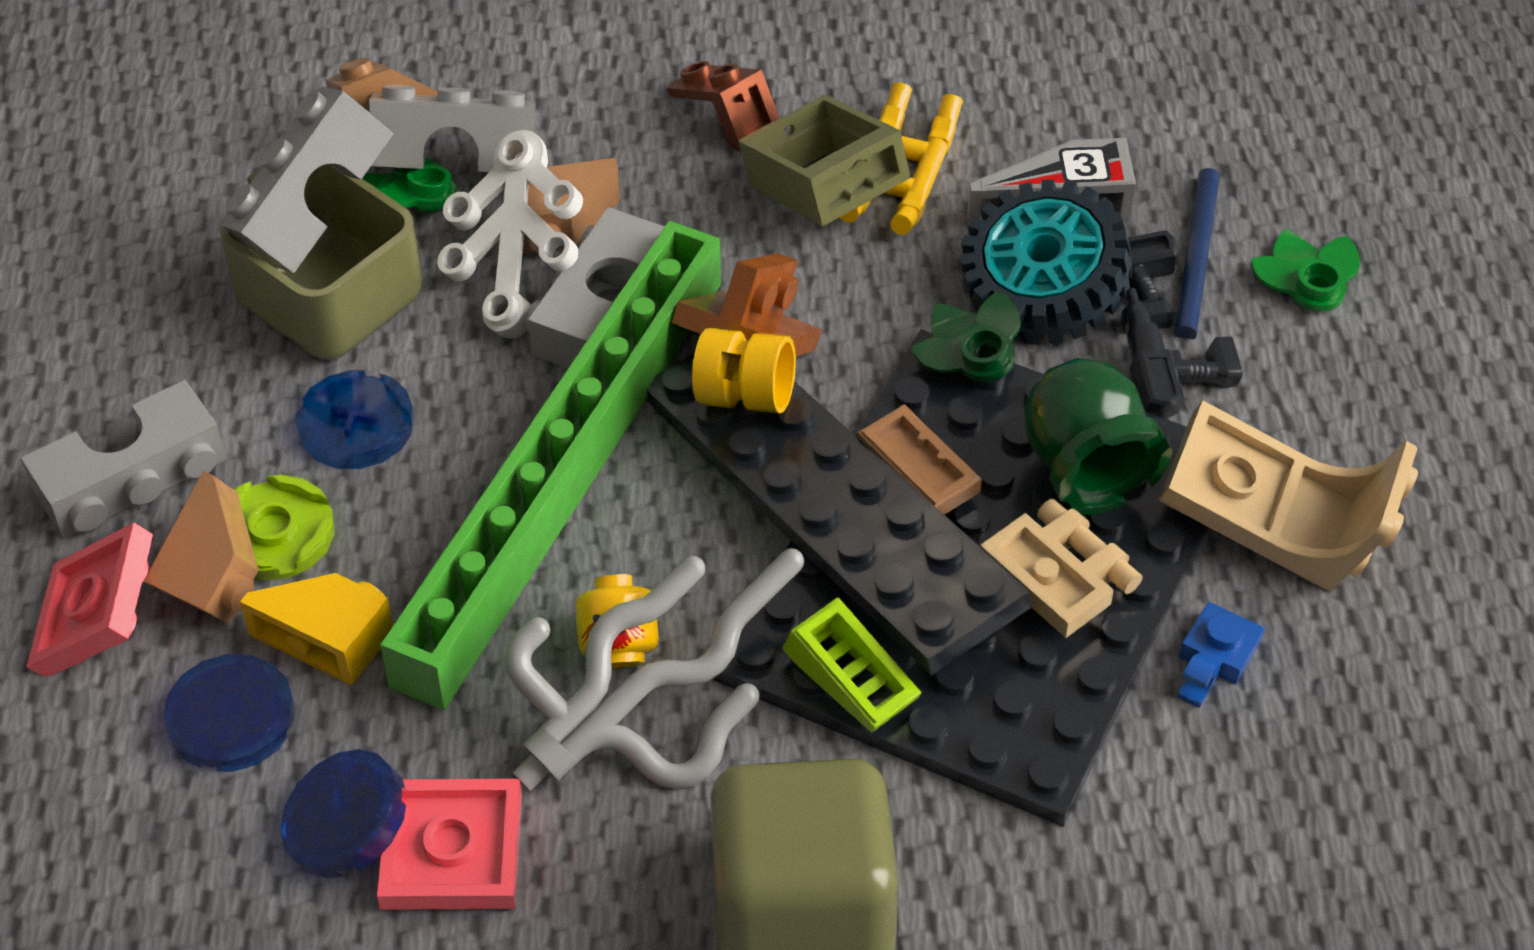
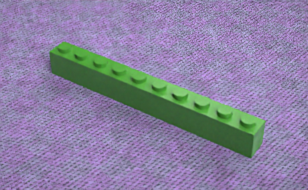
(547, 472)

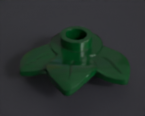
(965, 338)

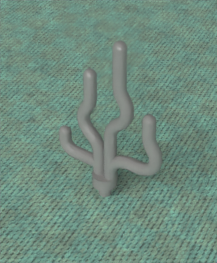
(582, 726)

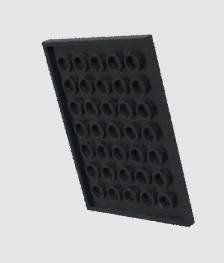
(1025, 703)

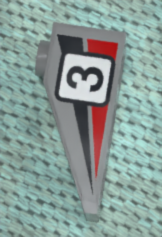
(1088, 162)

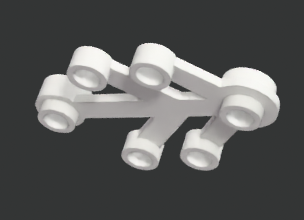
(509, 225)

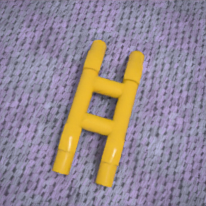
(928, 154)

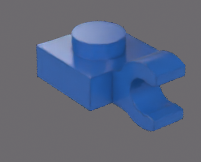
(1215, 648)

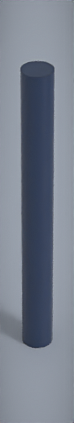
(1197, 254)

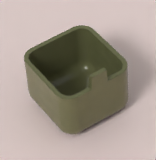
(351, 278)
(803, 857)

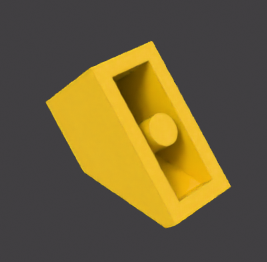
(321, 622)

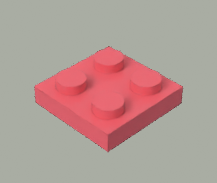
(91, 601)
(454, 846)

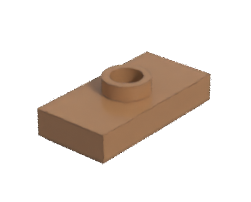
(921, 459)

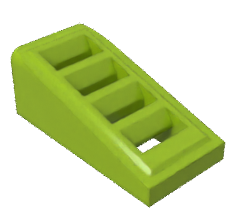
(852, 638)

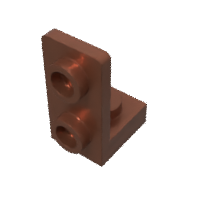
(736, 93)

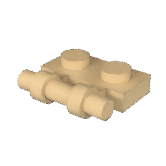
(1060, 584)

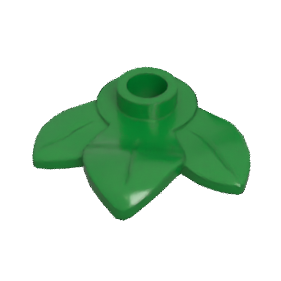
(417, 188)
(1309, 275)

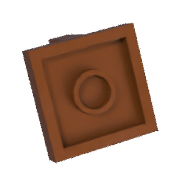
(752, 304)

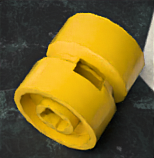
(737, 369)

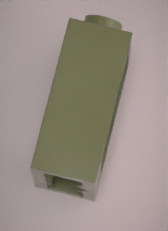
(864, 166)

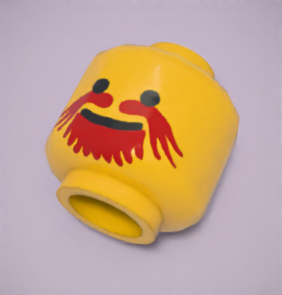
(632, 643)

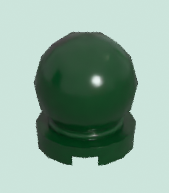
(1093, 435)

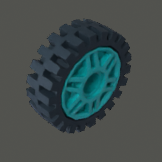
(1070, 230)

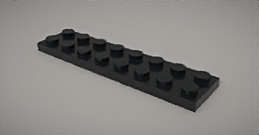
(851, 518)

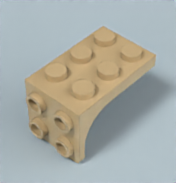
(1284, 504)

